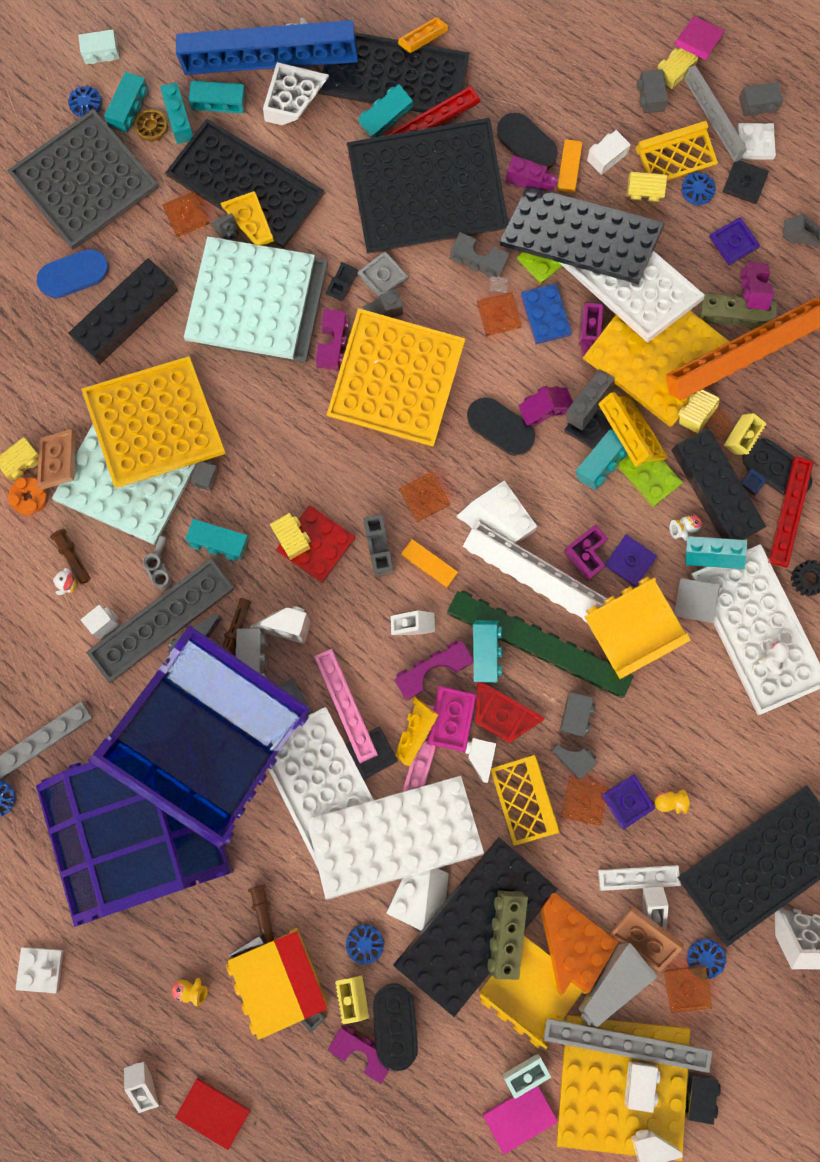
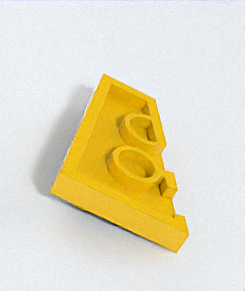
(249, 217)
(418, 728)

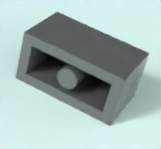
(652, 91)
(761, 99)
(577, 715)

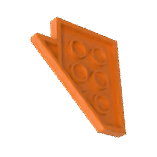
(575, 945)

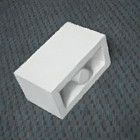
(608, 152)
(101, 622)
(641, 1086)

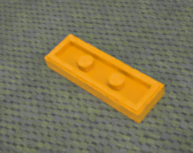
(423, 35)
(569, 166)
(429, 563)

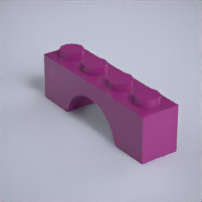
(455, 658)

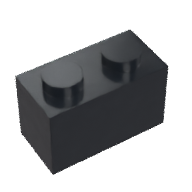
(701, 1098)

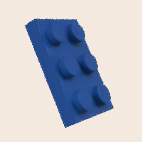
(546, 314)

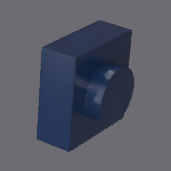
(753, 482)

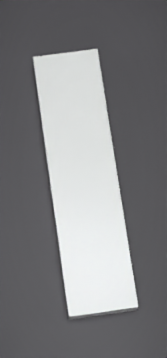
(639, 877)

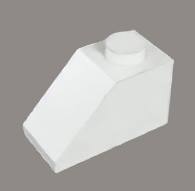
(413, 623)
(481, 757)
(655, 905)
(140, 1087)
(653, 1148)

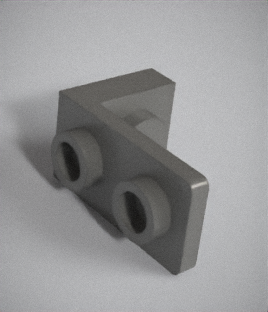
(226, 227)

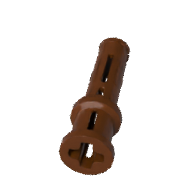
(67, 549)
(238, 619)
(260, 905)

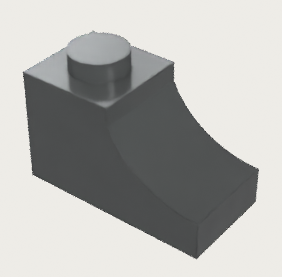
(802, 230)
(386, 304)
(576, 762)

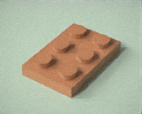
(56, 459)
(648, 938)

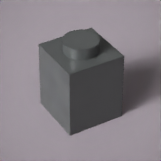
(204, 475)

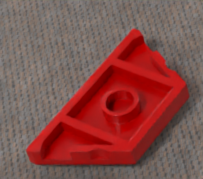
(502, 714)

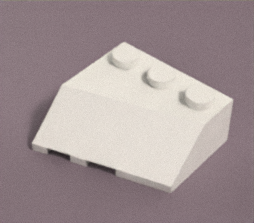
(291, 93)
(500, 512)
(287, 624)
(419, 897)
(798, 938)

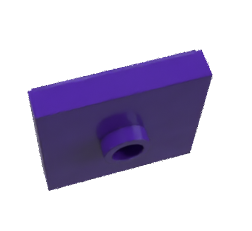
(734, 241)
(630, 560)
(628, 801)

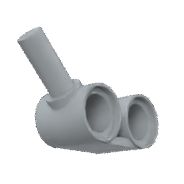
(159, 570)

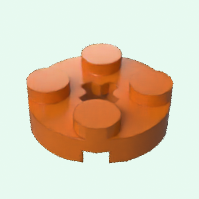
(17, 499)

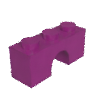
(757, 292)
(330, 355)
(348, 1041)

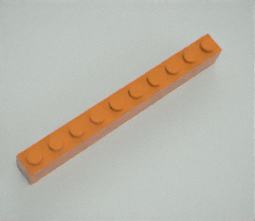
(744, 350)

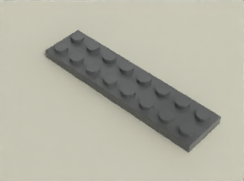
(160, 621)

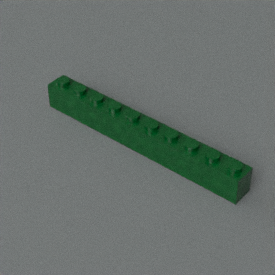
(542, 645)

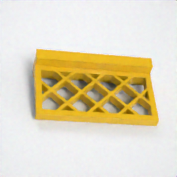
(673, 138)
(626, 429)
(541, 795)

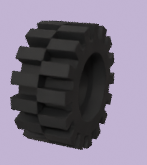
(798, 579)

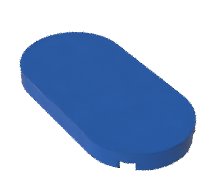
(72, 273)

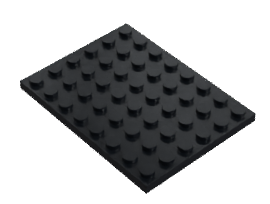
(427, 185)

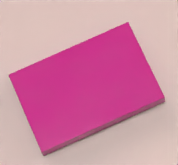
(699, 37)
(453, 720)
(519, 1119)

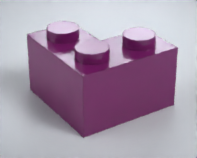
(545, 403)
(583, 554)

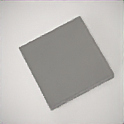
(382, 274)
(696, 600)

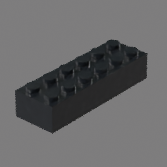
(123, 311)
(718, 486)

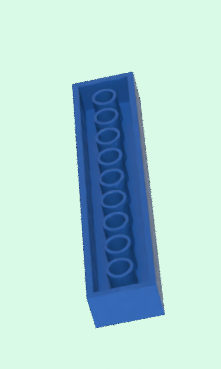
(265, 46)

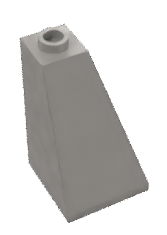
(618, 983)

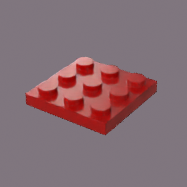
(326, 546)

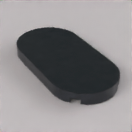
(526, 140)
(500, 426)
(770, 462)
(395, 1027)

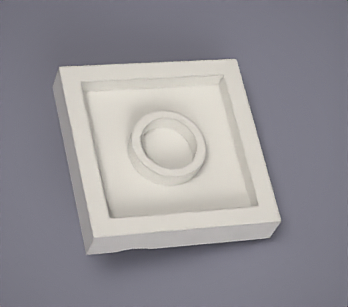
(758, 140)
(39, 970)

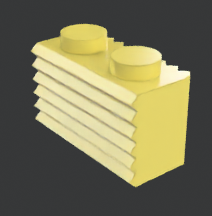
(676, 66)
(646, 186)
(699, 410)
(744, 434)
(18, 459)
(290, 536)
(352, 999)

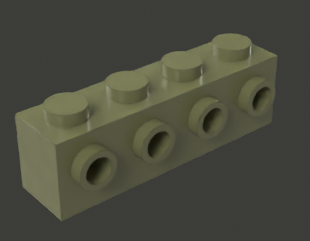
(733, 311)
(507, 935)

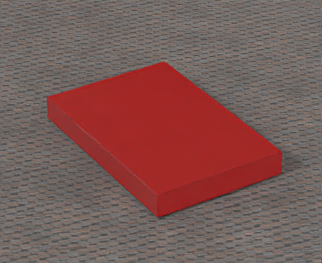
(212, 1113)

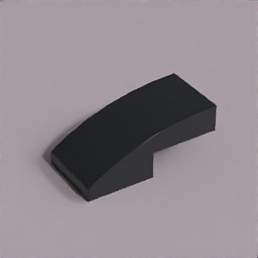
(342, 282)

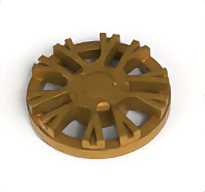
(151, 125)

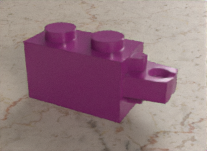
(528, 173)
(590, 325)

